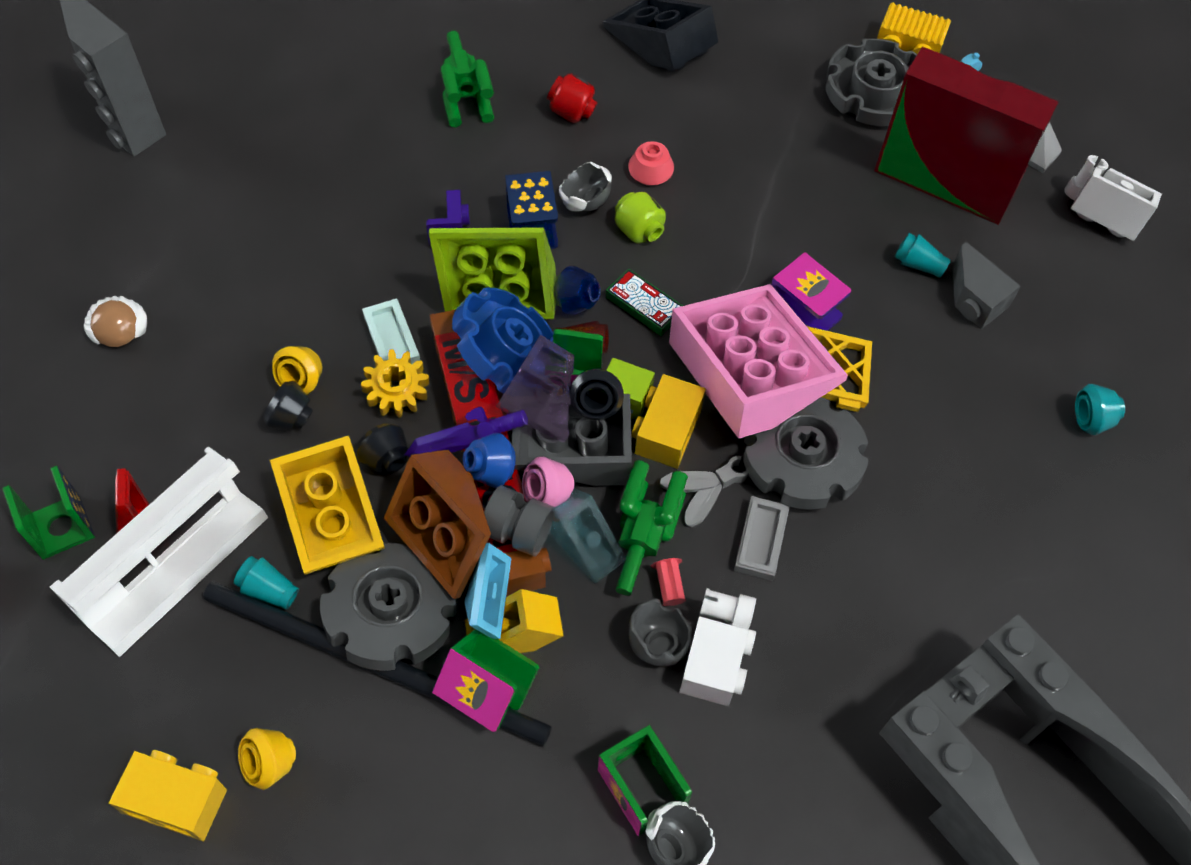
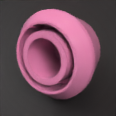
(547, 481)

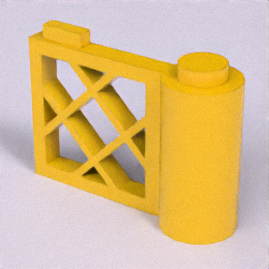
(835, 344)

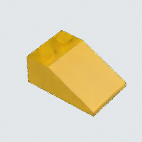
(327, 504)

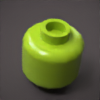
(640, 217)

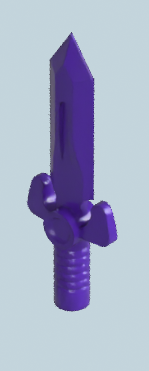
(463, 435)

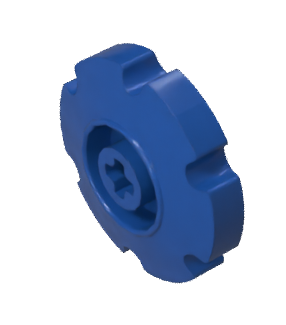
(497, 334)

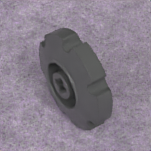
(868, 79)
(809, 456)
(381, 634)

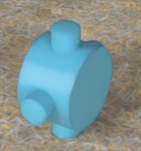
(973, 61)

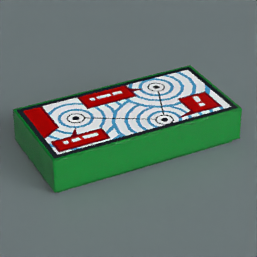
(643, 301)

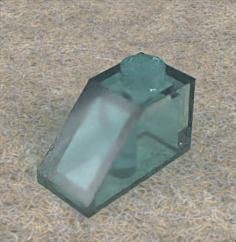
(586, 536)

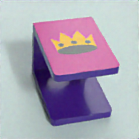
(811, 292)

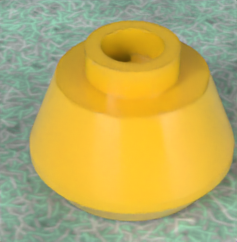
(297, 365)
(265, 757)

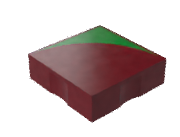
(962, 134)

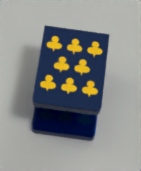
(532, 203)

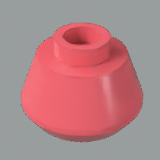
(651, 164)

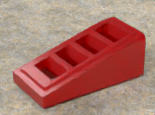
(128, 499)

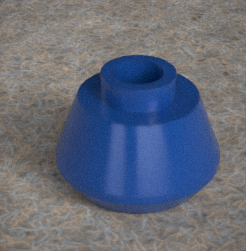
(490, 460)

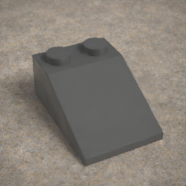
(593, 452)

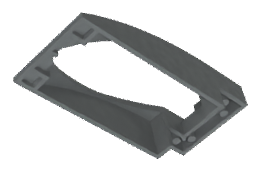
(1053, 695)

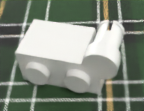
(1111, 200)
(718, 648)

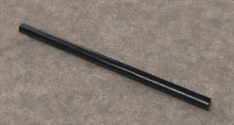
(315, 636)

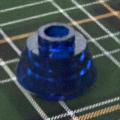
(576, 290)

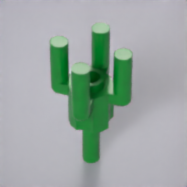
(465, 78)
(646, 521)

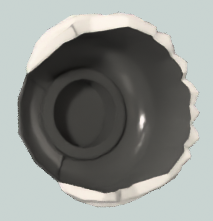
(586, 188)
(679, 835)

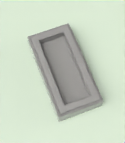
(761, 538)

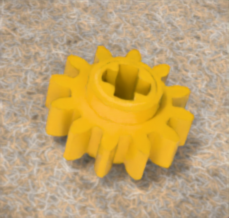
(380, 383)

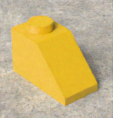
(529, 621)

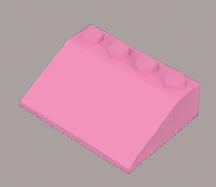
(753, 358)

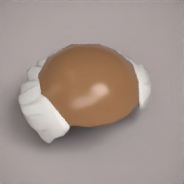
(115, 321)

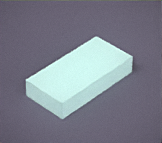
(390, 330)

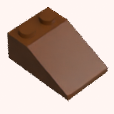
(440, 517)

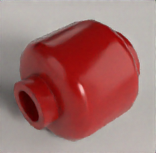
(572, 98)

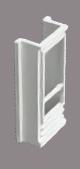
(127, 613)

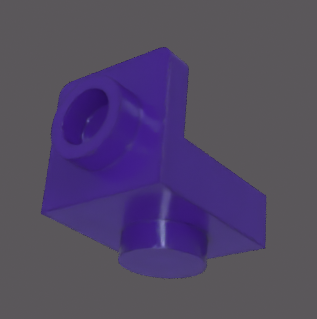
(456, 214)

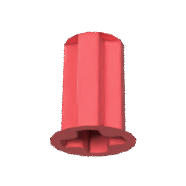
(670, 581)

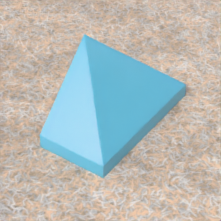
(488, 592)

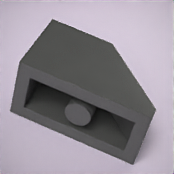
(980, 287)

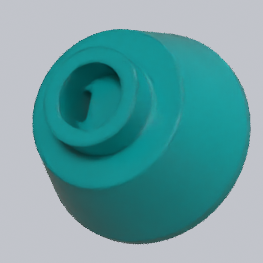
(1098, 409)

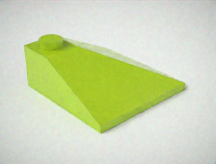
(495, 258)

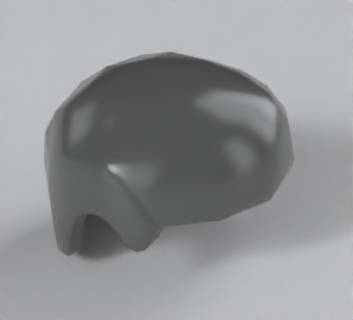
(659, 634)

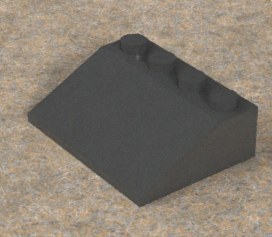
(112, 77)

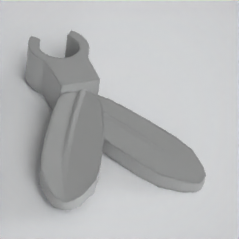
(708, 487)

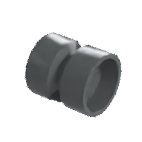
(519, 521)

